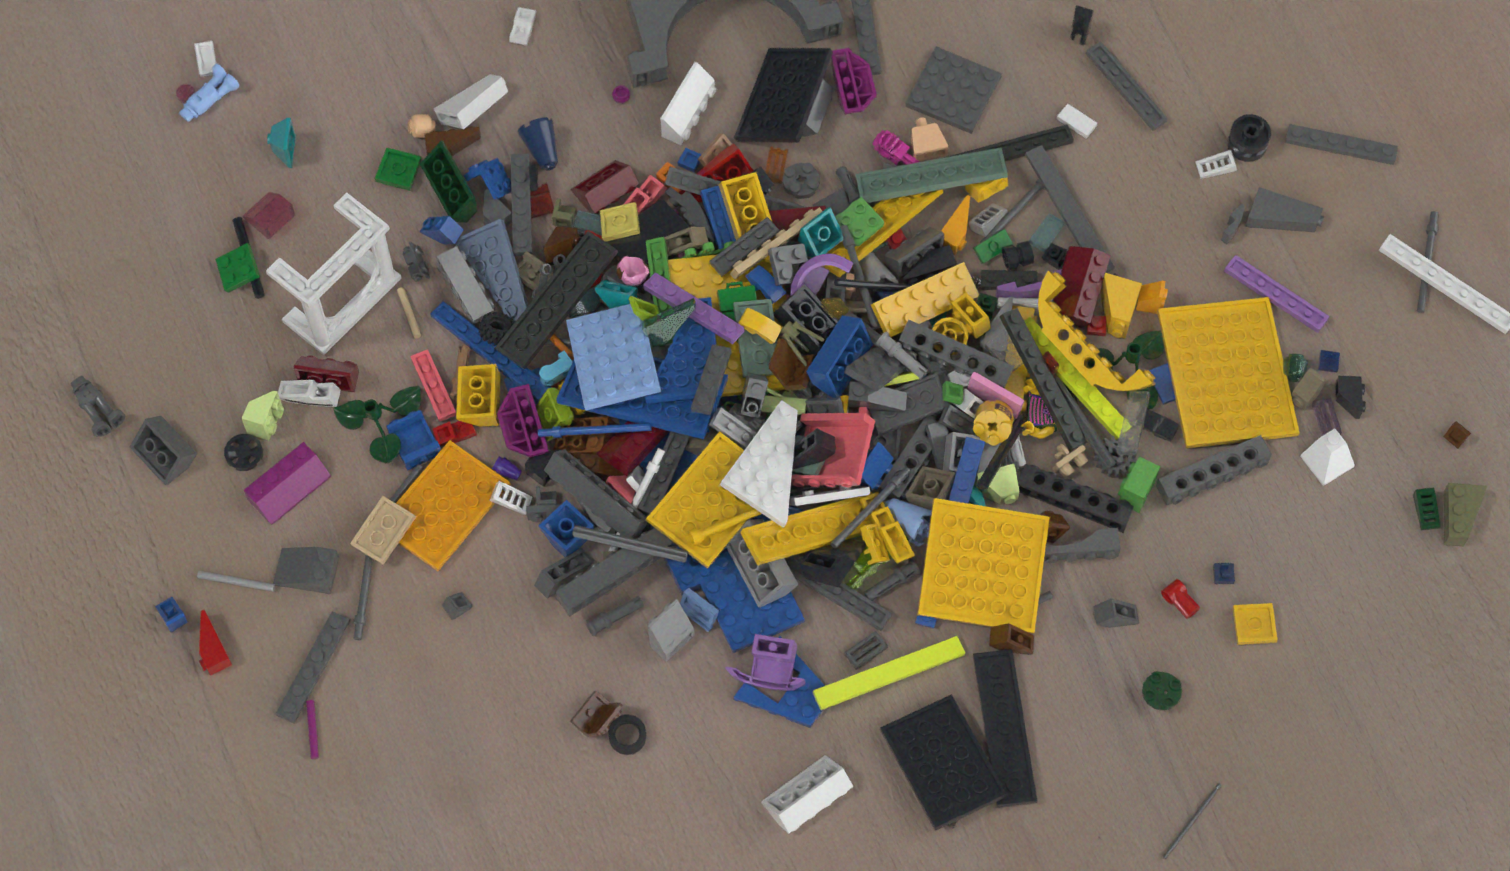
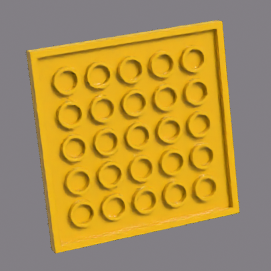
(983, 565)

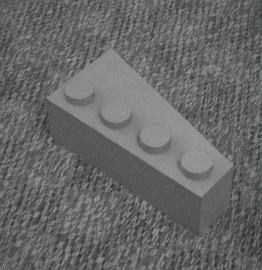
(464, 284)

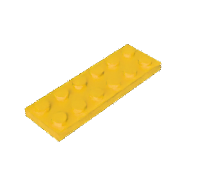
(924, 299)

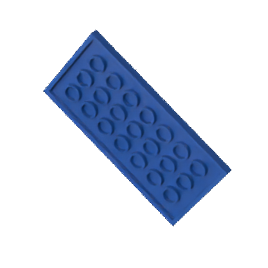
(668, 415)

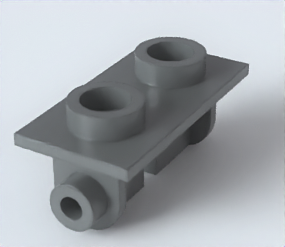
(414, 255)

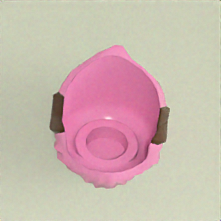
(632, 271)

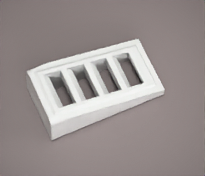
(1227, 155)
(508, 489)

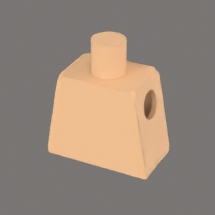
(927, 141)

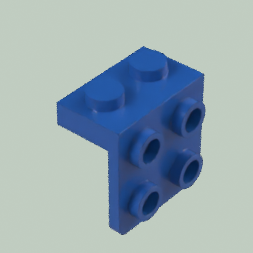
(493, 176)

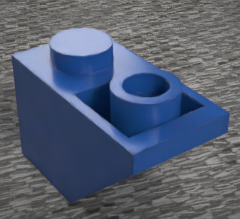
(442, 229)

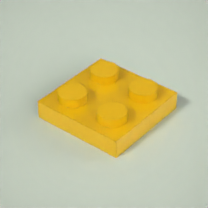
(1254, 623)

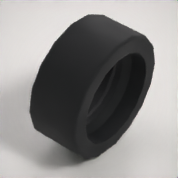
(627, 749)

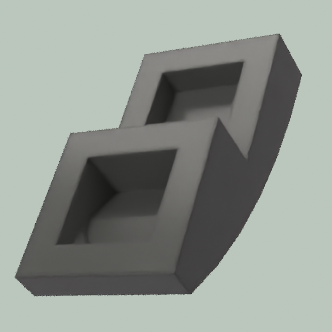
(1233, 222)

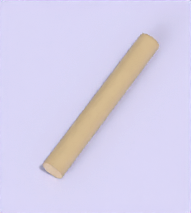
(409, 313)

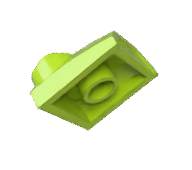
(552, 413)

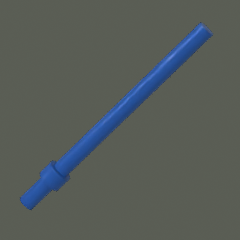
(558, 431)

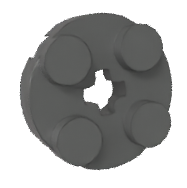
(797, 171)

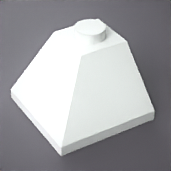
(1328, 457)

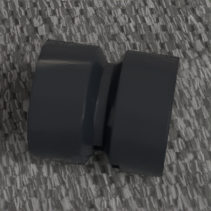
(1017, 255)

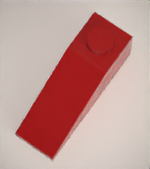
(210, 647)

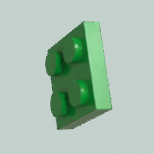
(398, 169)
(237, 267)

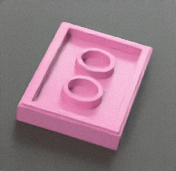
(991, 391)

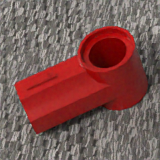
(1177, 595)

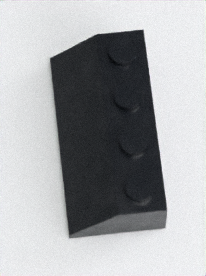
(809, 313)

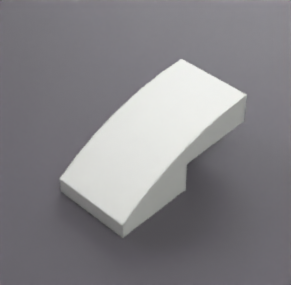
(522, 26)

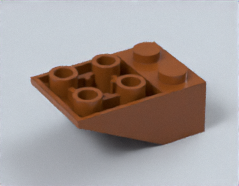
(585, 443)

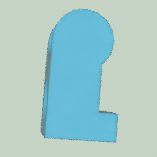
(557, 371)

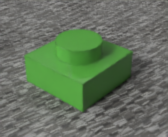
(952, 392)

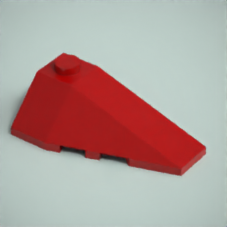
(725, 166)

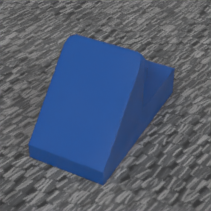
(171, 614)

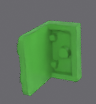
(861, 220)

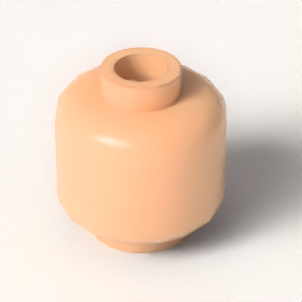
(420, 124)

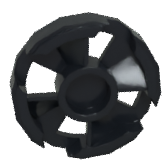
(243, 452)

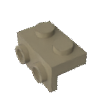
(529, 270)

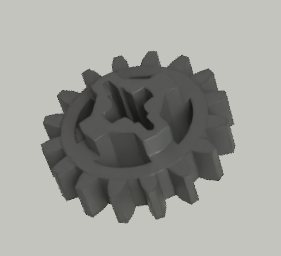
(1119, 466)

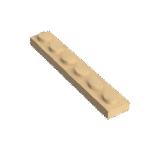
(781, 238)

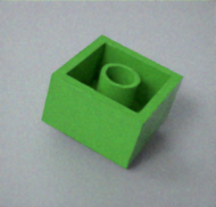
(1138, 483)

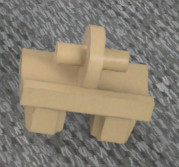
(1063, 465)

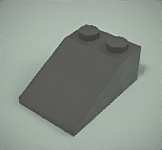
(307, 569)

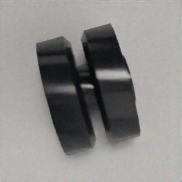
(1249, 137)

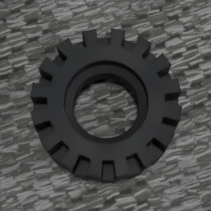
(493, 321)

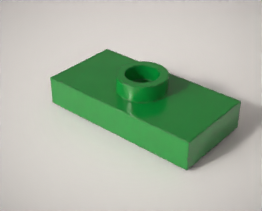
(992, 246)

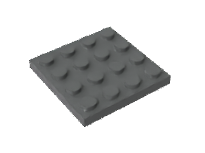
(953, 90)

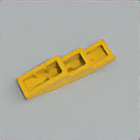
(891, 531)

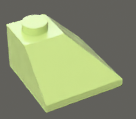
(1003, 487)

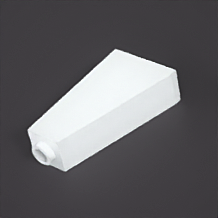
(471, 102)

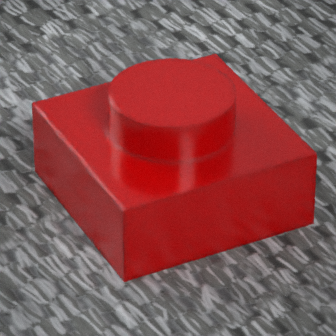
(896, 239)
(1097, 326)

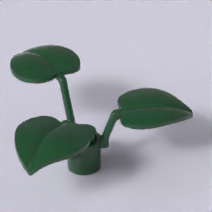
(1148, 345)
(352, 416)

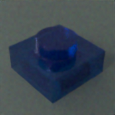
(1329, 361)

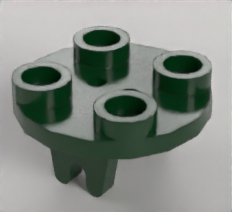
(1164, 682)

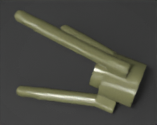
(790, 332)

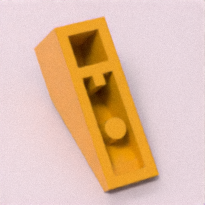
(956, 227)

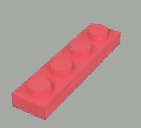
(433, 385)

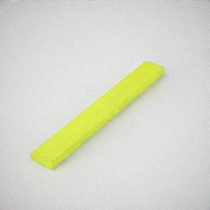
(888, 673)

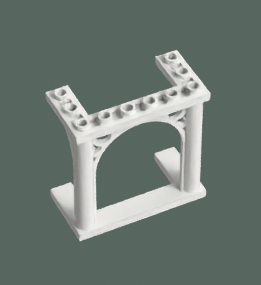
(313, 325)

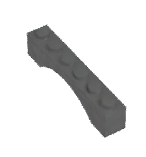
(1101, 544)

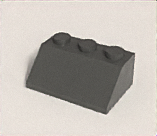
(819, 109)
(912, 251)
(162, 449)

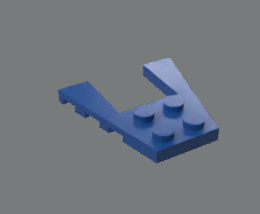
(795, 705)

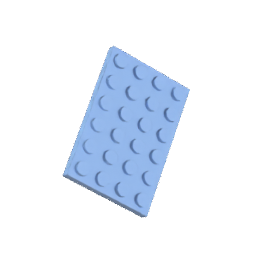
(612, 357)

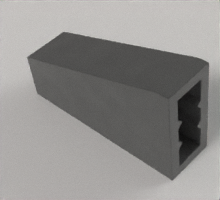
(1283, 213)

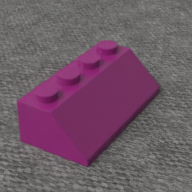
(287, 483)

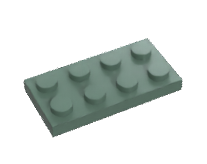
(753, 349)

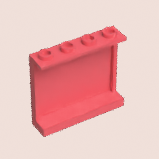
(852, 443)

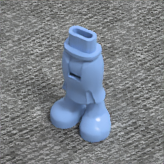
(207, 95)

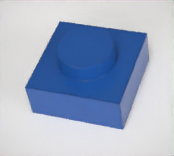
(689, 160)

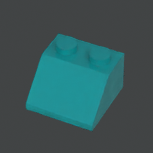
(820, 234)

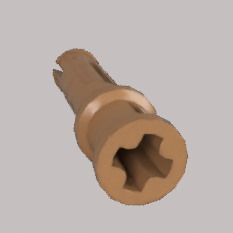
(462, 360)

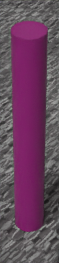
(312, 729)

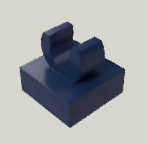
(1223, 573)

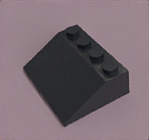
(654, 223)

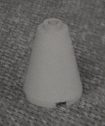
(876, 271)

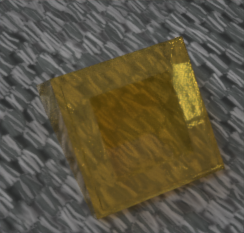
(835, 307)

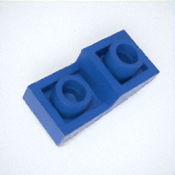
(765, 282)

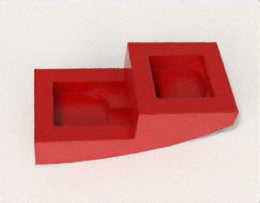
(454, 432)

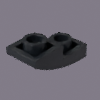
(1055, 256)
(1160, 425)

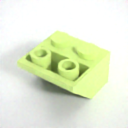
(262, 415)

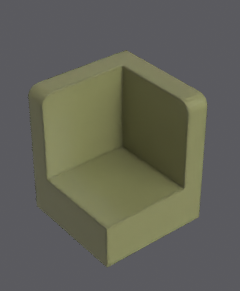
(563, 215)

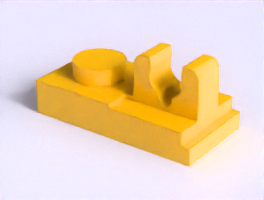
(875, 544)

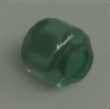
(1295, 367)

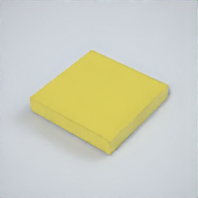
(619, 222)

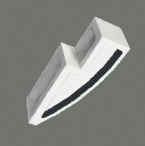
(309, 393)

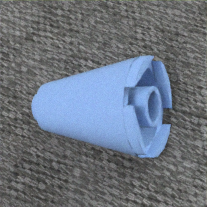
(912, 519)

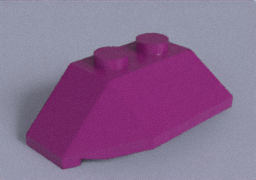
(852, 81)
(521, 423)

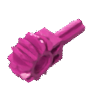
(892, 148)

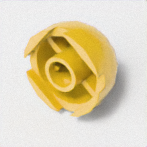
(953, 329)

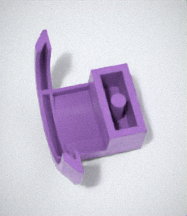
(813, 274)
(771, 664)

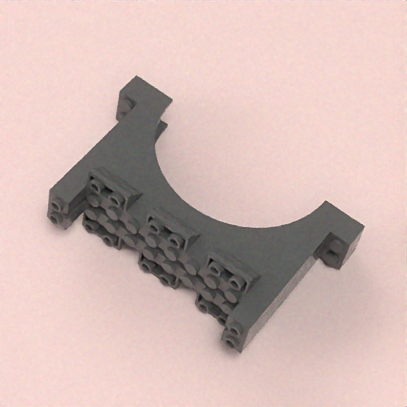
(657, 19)

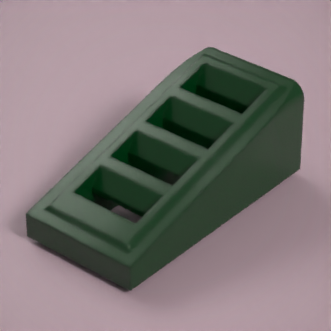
(1423, 493)

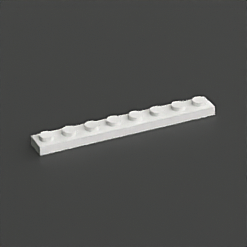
(1446, 283)

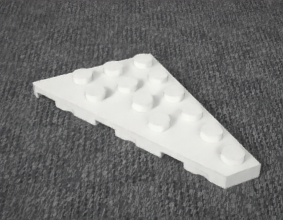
(765, 467)

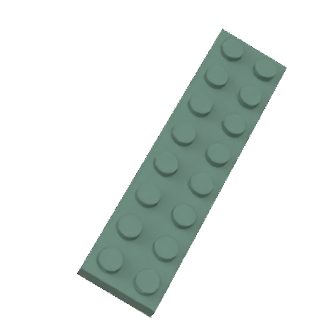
(932, 175)

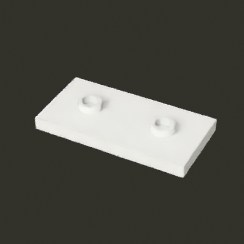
(810, 497)

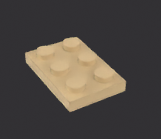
(382, 530)

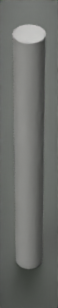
(236, 581)

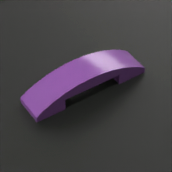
(1011, 290)

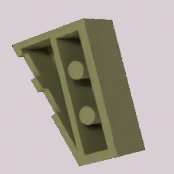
(1460, 511)

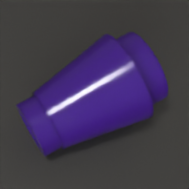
(506, 468)

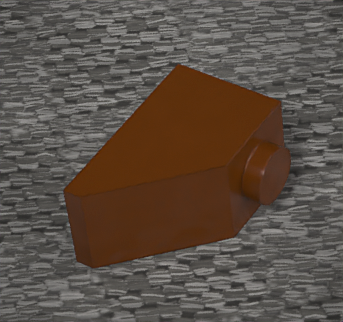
(561, 242)
(1057, 526)
(1011, 637)

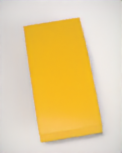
(758, 323)

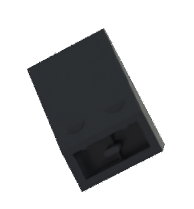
(831, 564)

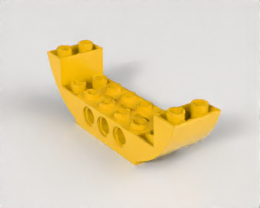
(1055, 325)

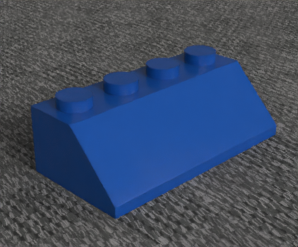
(842, 347)

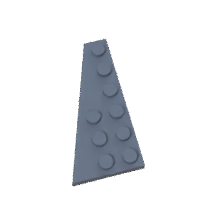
(494, 263)

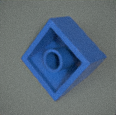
(877, 463)
(559, 528)

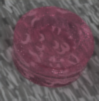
(184, 92)

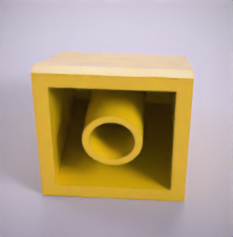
(1119, 302)

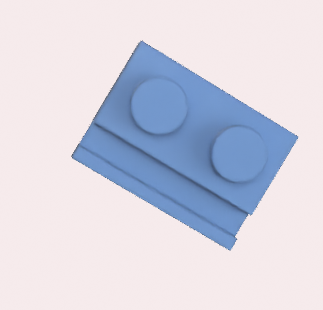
(699, 609)

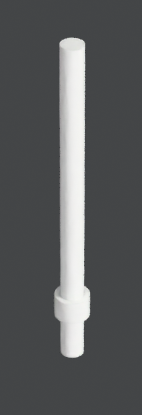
(652, 467)

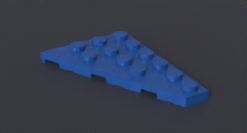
(684, 362)

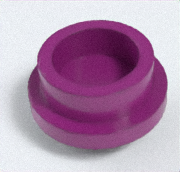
(621, 94)

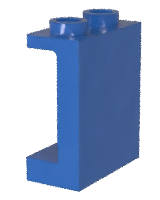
(416, 439)

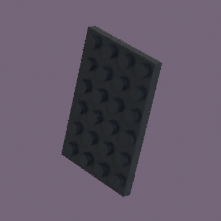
(783, 95)
(943, 762)

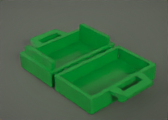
(728, 296)

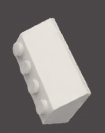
(687, 105)
(807, 794)

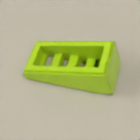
(642, 308)

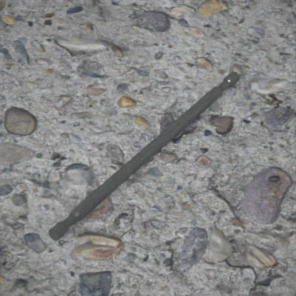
(1192, 821)

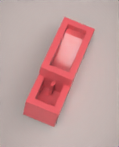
(647, 194)

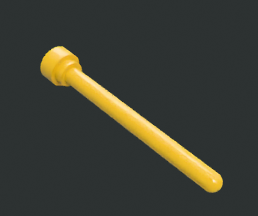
(697, 535)

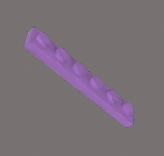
(1277, 293)
(703, 314)

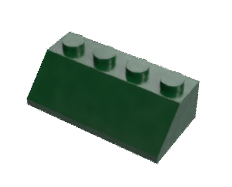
(449, 184)

